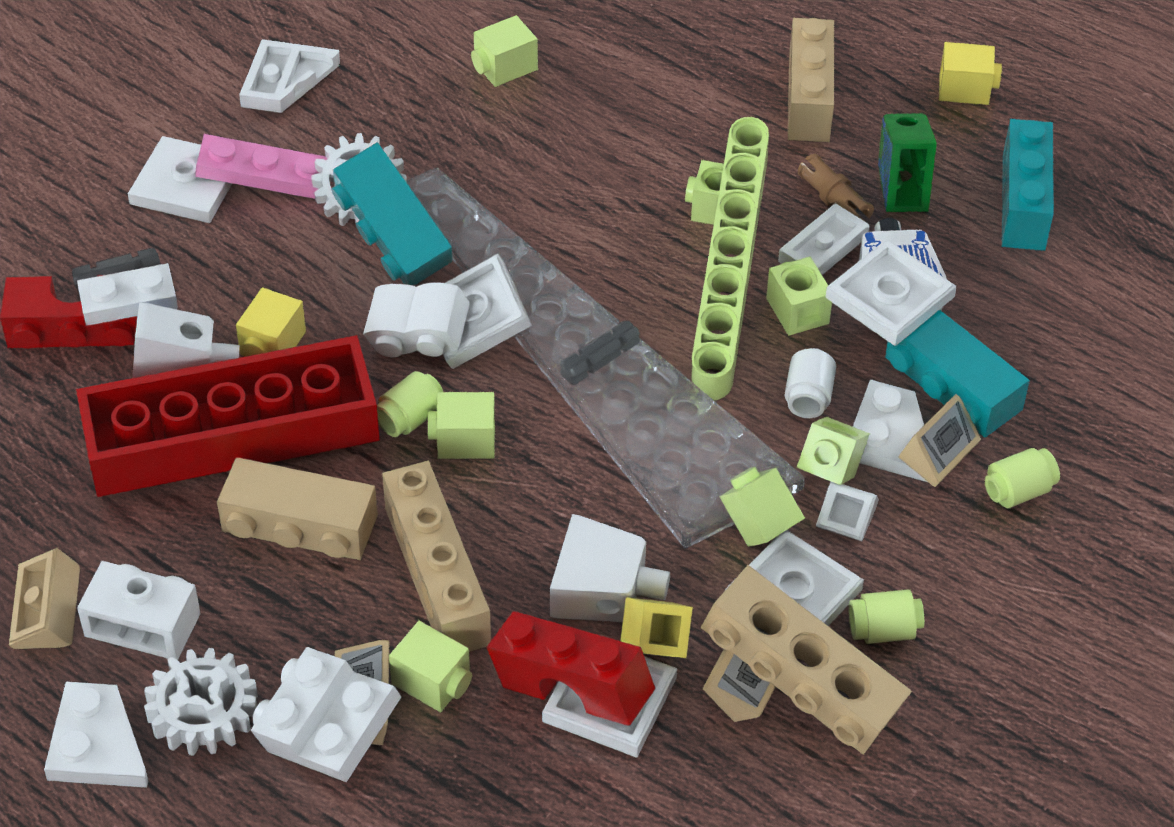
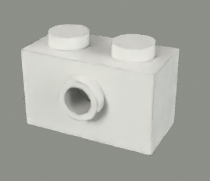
(139, 610)

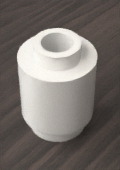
(810, 382)

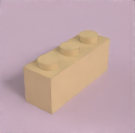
(811, 80)
(297, 508)

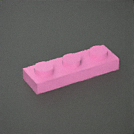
(257, 166)

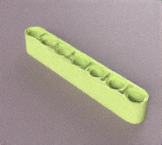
(726, 272)

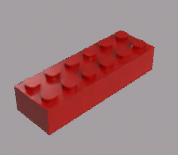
(242, 407)

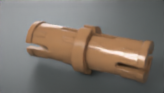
(834, 187)

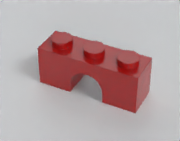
(37, 319)
(602, 671)

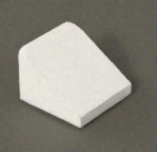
(847, 511)

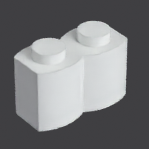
(416, 319)

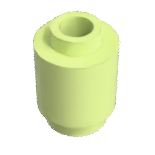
(408, 404)
(1022, 477)
(886, 616)

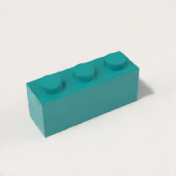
(1027, 185)
(391, 216)
(953, 362)

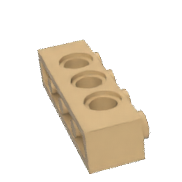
(436, 555)
(831, 659)

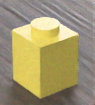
(968, 73)
(270, 323)
(657, 626)

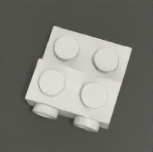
(323, 714)

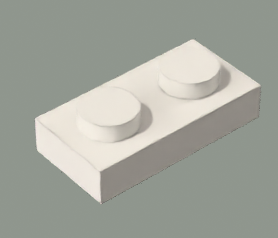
(826, 239)
(119, 294)

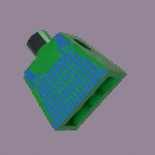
(909, 146)

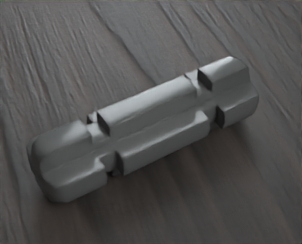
(145, 258)
(599, 352)

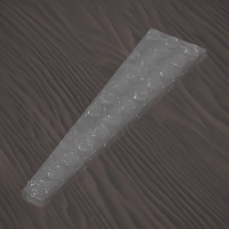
(639, 407)

